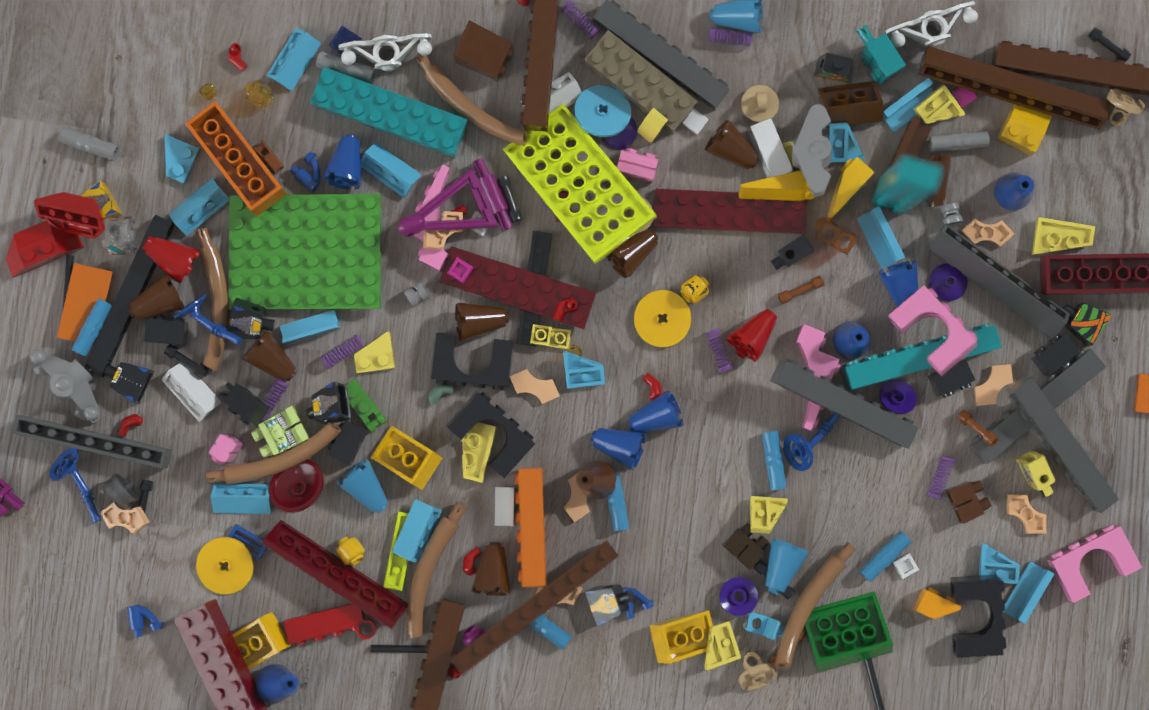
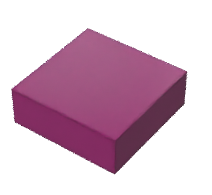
(963, 96)
(460, 270)

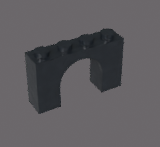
(445, 368)
(479, 409)
(990, 639)

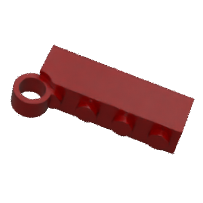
(327, 622)

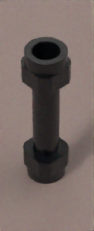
(1096, 35)
(505, 184)
(172, 352)
(146, 486)
(762, 568)

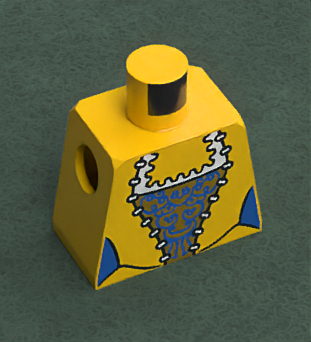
(104, 199)

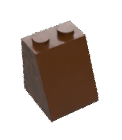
(483, 51)

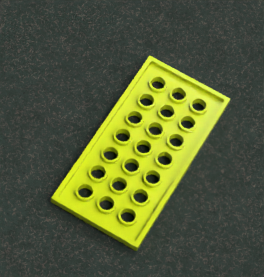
(565, 181)

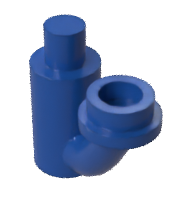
(309, 181)
(646, 604)
(136, 620)

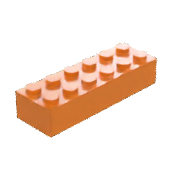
(236, 158)
(531, 527)

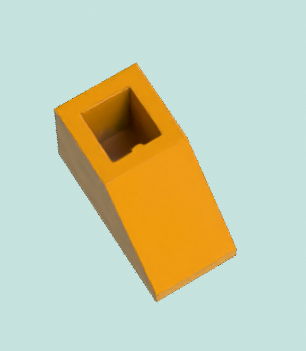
(933, 605)

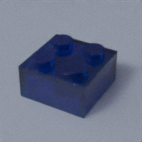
(343, 36)

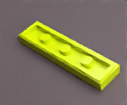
(396, 565)

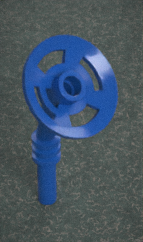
(216, 329)
(806, 449)
(69, 467)

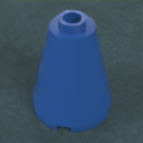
(345, 164)
(1014, 191)
(900, 281)
(846, 343)
(657, 415)
(620, 445)
(275, 683)

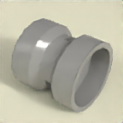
(949, 209)
(416, 294)

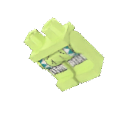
(274, 432)

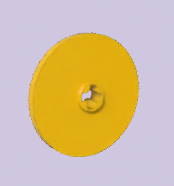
(677, 318)
(239, 564)

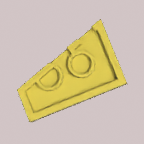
(1060, 235)
(477, 451)

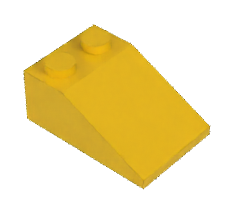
(1024, 129)
(853, 176)
(406, 457)
(681, 636)
(261, 640)

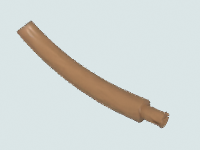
(465, 107)
(218, 296)
(270, 466)
(435, 546)
(809, 598)

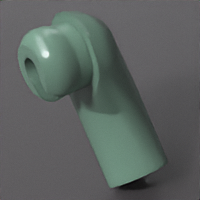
(438, 391)

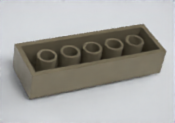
(639, 80)

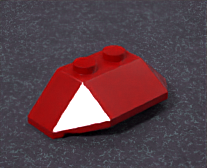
(71, 214)
(39, 246)

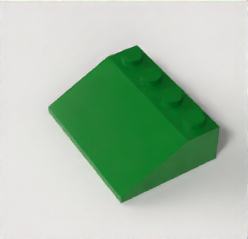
(847, 632)

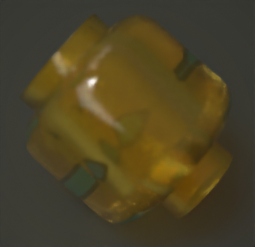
(258, 94)

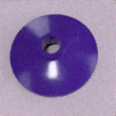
(624, 138)
(939, 283)
(902, 392)
(746, 603)

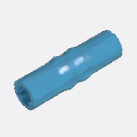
(92, 327)
(774, 460)
(618, 507)
(885, 556)
(551, 631)

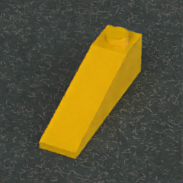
(781, 187)

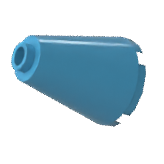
(738, 15)
(364, 486)
(783, 565)

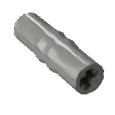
(356, 70)
(959, 141)
(88, 143)

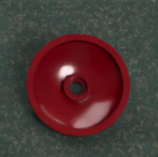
(287, 486)

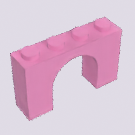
(925, 304)
(1067, 563)

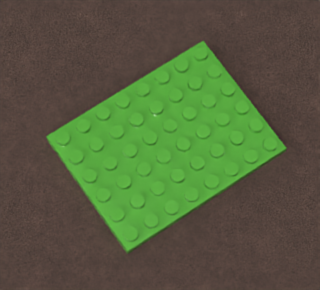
(307, 252)

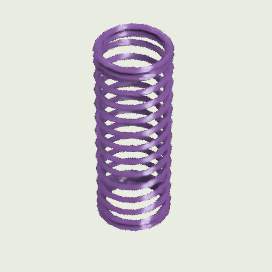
(596, 29)
(712, 35)
(329, 364)
(726, 366)
(283, 385)
(946, 460)

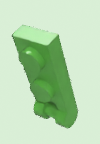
(364, 405)

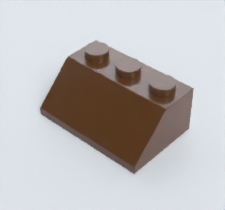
(852, 103)

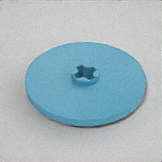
(604, 98)

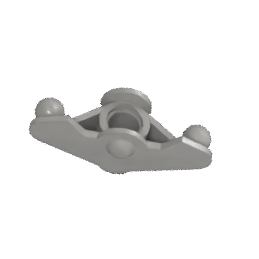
(813, 151)
(68, 382)

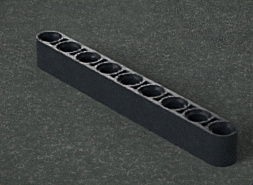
(132, 286)

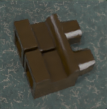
(751, 552)

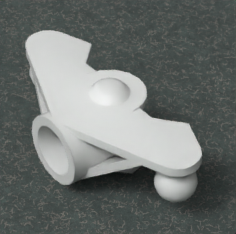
(933, 18)
(383, 43)

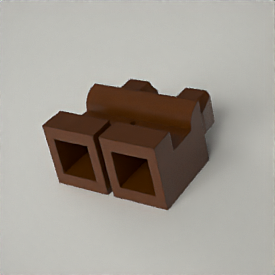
(967, 492)

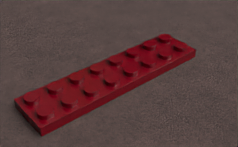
(727, 212)
(519, 287)
(335, 574)

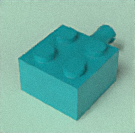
(880, 56)

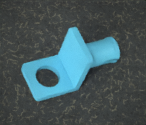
(769, 627)

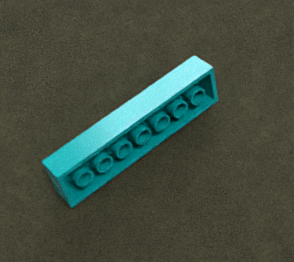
(389, 112)
(905, 185)
(910, 359)

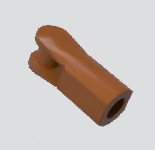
(270, 158)

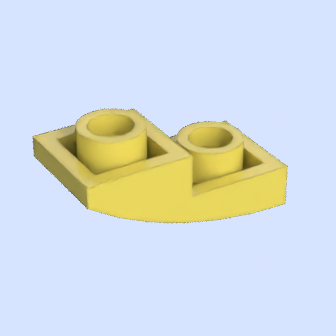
(652, 125)
(550, 336)

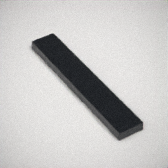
(537, 264)

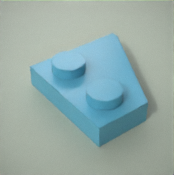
(843, 143)

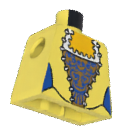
(1036, 472)

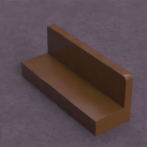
(912, 140)

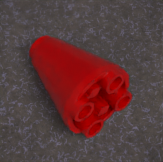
(171, 256)
(753, 335)

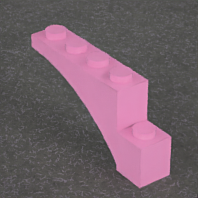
(432, 257)
(822, 364)

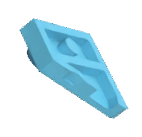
(179, 158)
(582, 371)
(998, 564)

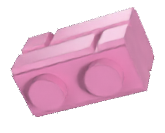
(637, 166)
(225, 449)

